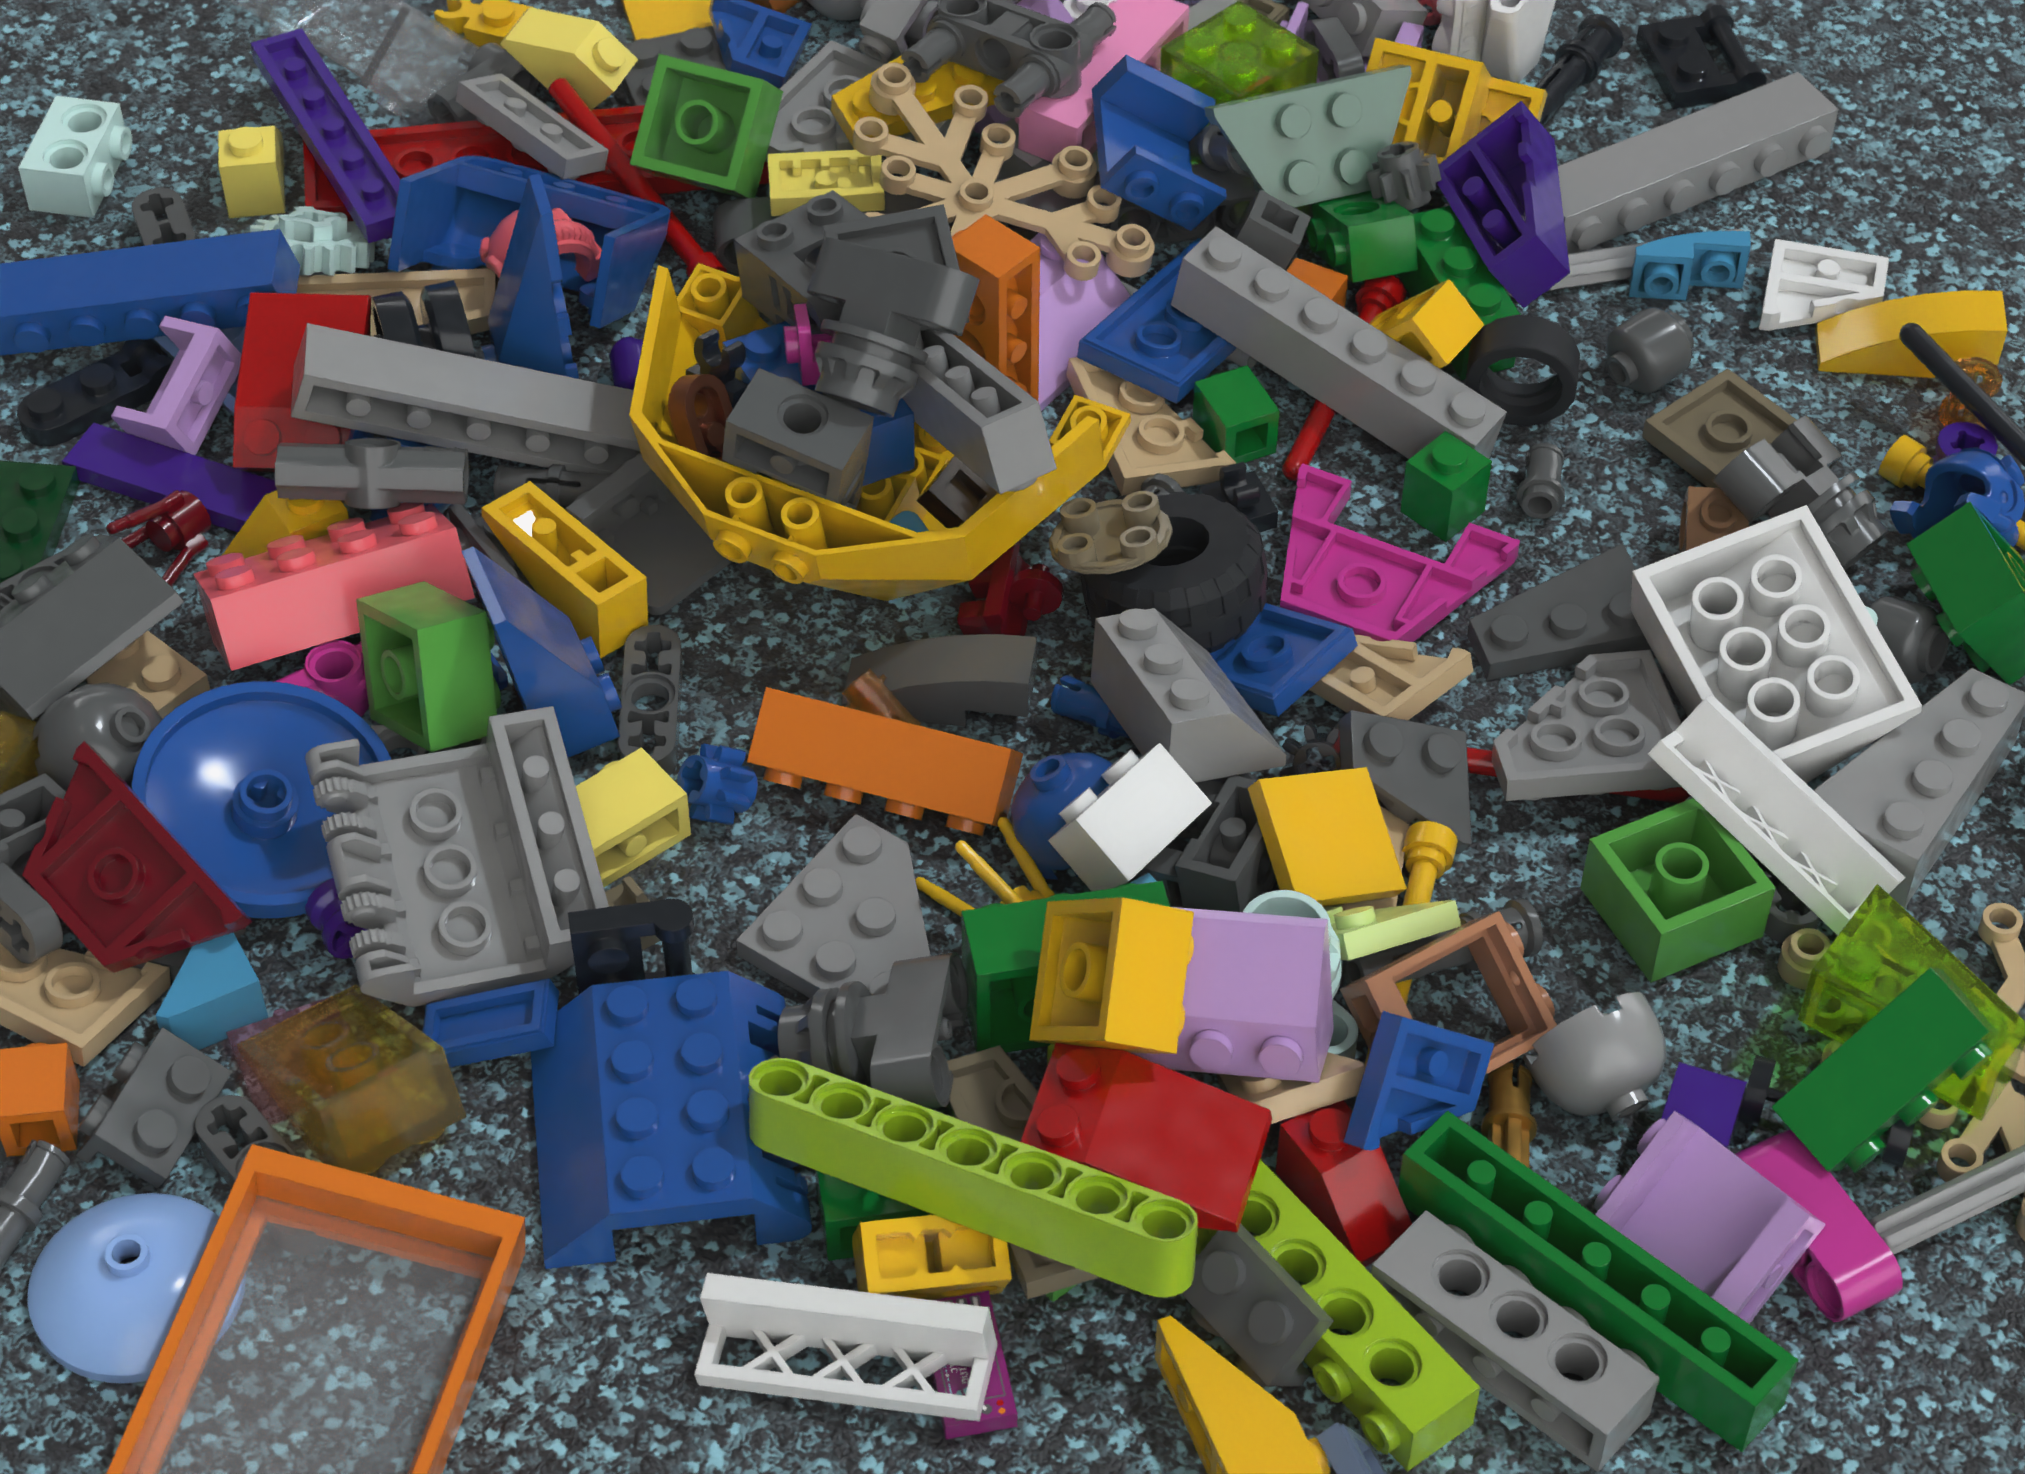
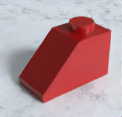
(1341, 1183)

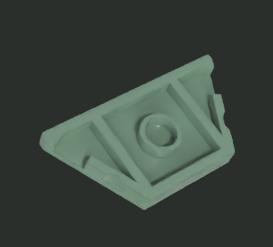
(1315, 137)

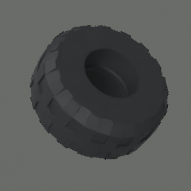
(1205, 579)

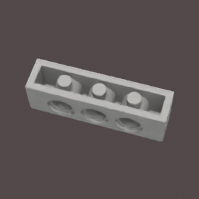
(1523, 1373)

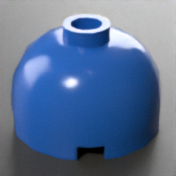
(1044, 794)

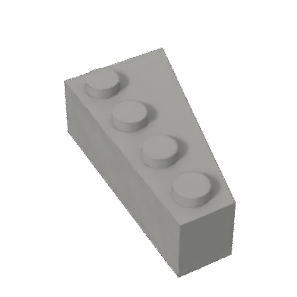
(1927, 774)

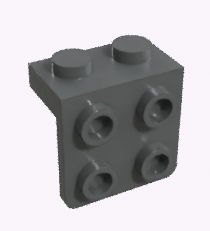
(651, 532)

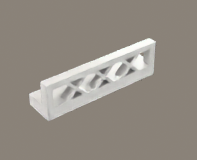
(1774, 813)
(848, 1322)

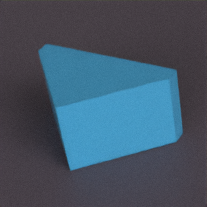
(212, 994)

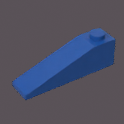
(529, 306)

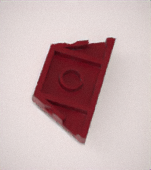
(123, 874)

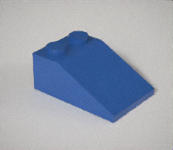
(547, 657)

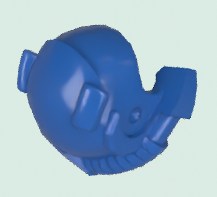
(1963, 478)

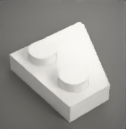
(1818, 283)

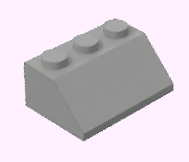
(1178, 696)

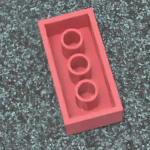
(309, 588)

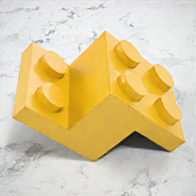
(1449, 97)

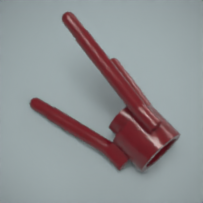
(170, 524)

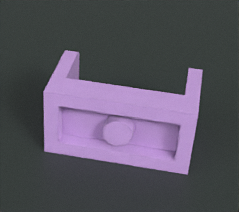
(190, 390)

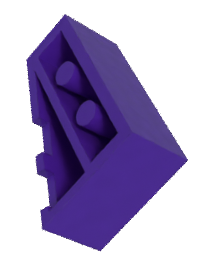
(1511, 202)

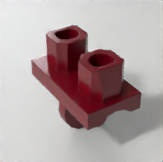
(1012, 595)

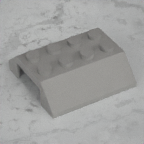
(458, 860)

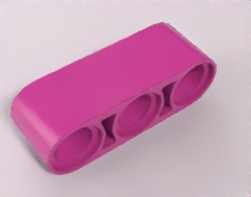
(1848, 1260)

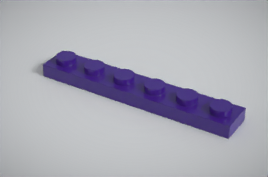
(331, 130)

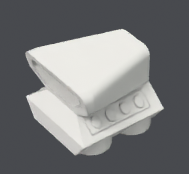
(1497, 32)

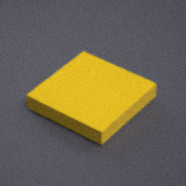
(1327, 836)

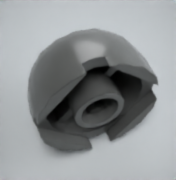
(105, 717)

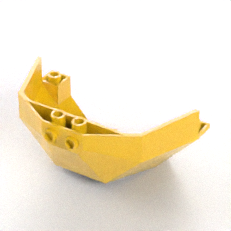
(814, 537)

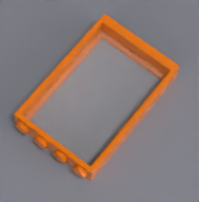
(326, 1328)

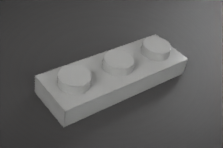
(532, 126)

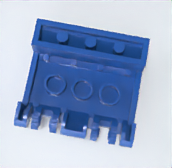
(651, 1115)

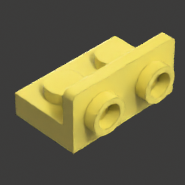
(804, 175)

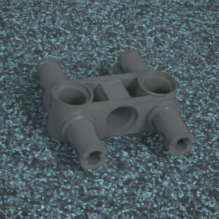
(1011, 44)

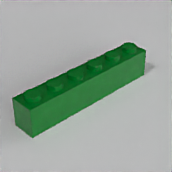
(1698, 1348)

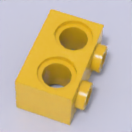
(1432, 323)
(928, 1258)

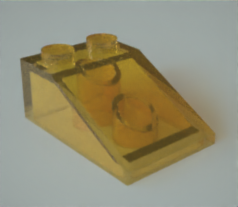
(357, 1081)

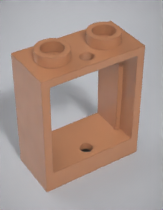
(1501, 962)

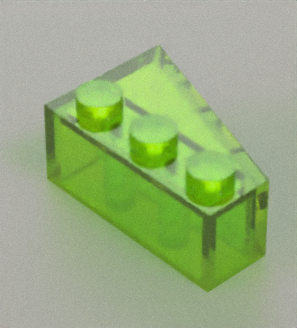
(1876, 961)

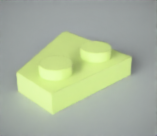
(1373, 930)

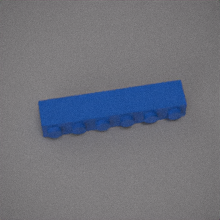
(131, 289)

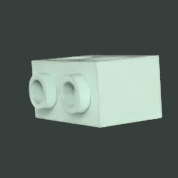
(75, 156)

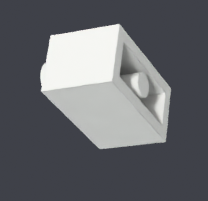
(1130, 821)

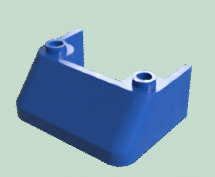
(460, 202)

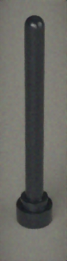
(1965, 389)

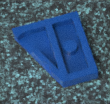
(758, 39)
(1415, 1078)

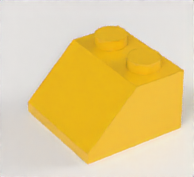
(1112, 975)

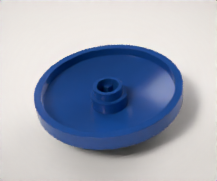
(238, 790)

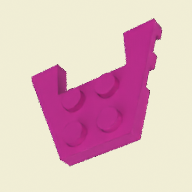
(1374, 583)

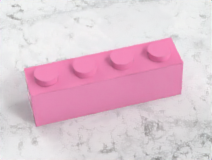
(1069, 121)

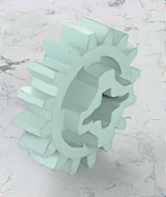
(321, 240)

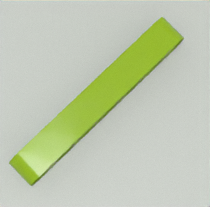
(974, 1177)

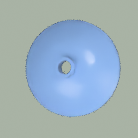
(110, 1315)

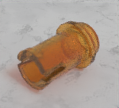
(870, 695)

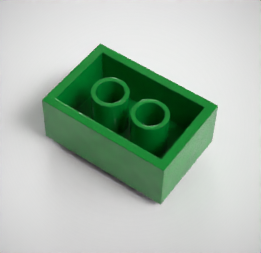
(1003, 962)

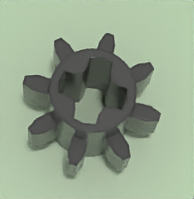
(1404, 175)

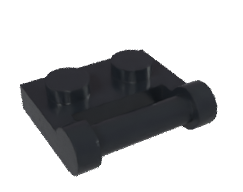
(1684, 64)
(609, 941)

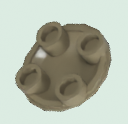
(1110, 533)

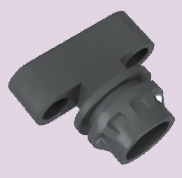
(884, 307)
(1797, 474)
(884, 1037)

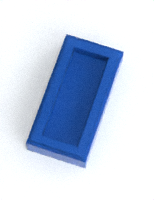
(494, 1022)

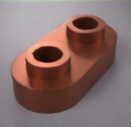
(699, 413)

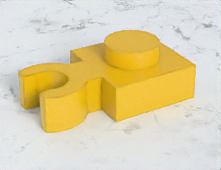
(481, 22)

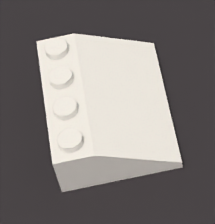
(1776, 640)

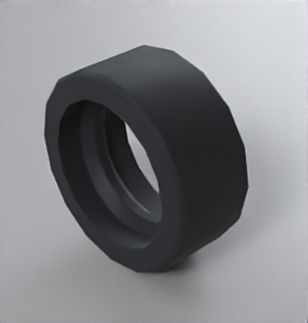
(1525, 338)

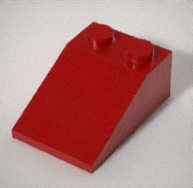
(267, 366)
(1151, 1129)

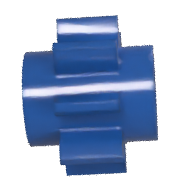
(717, 783)

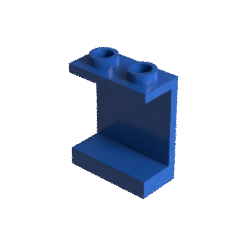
(1145, 139)

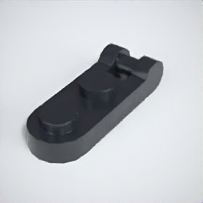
(91, 394)

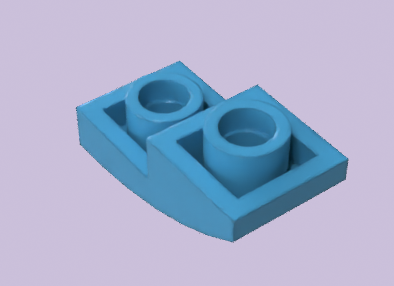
(1692, 259)

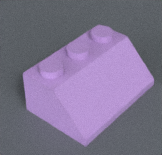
(1067, 314)
(1255, 997)

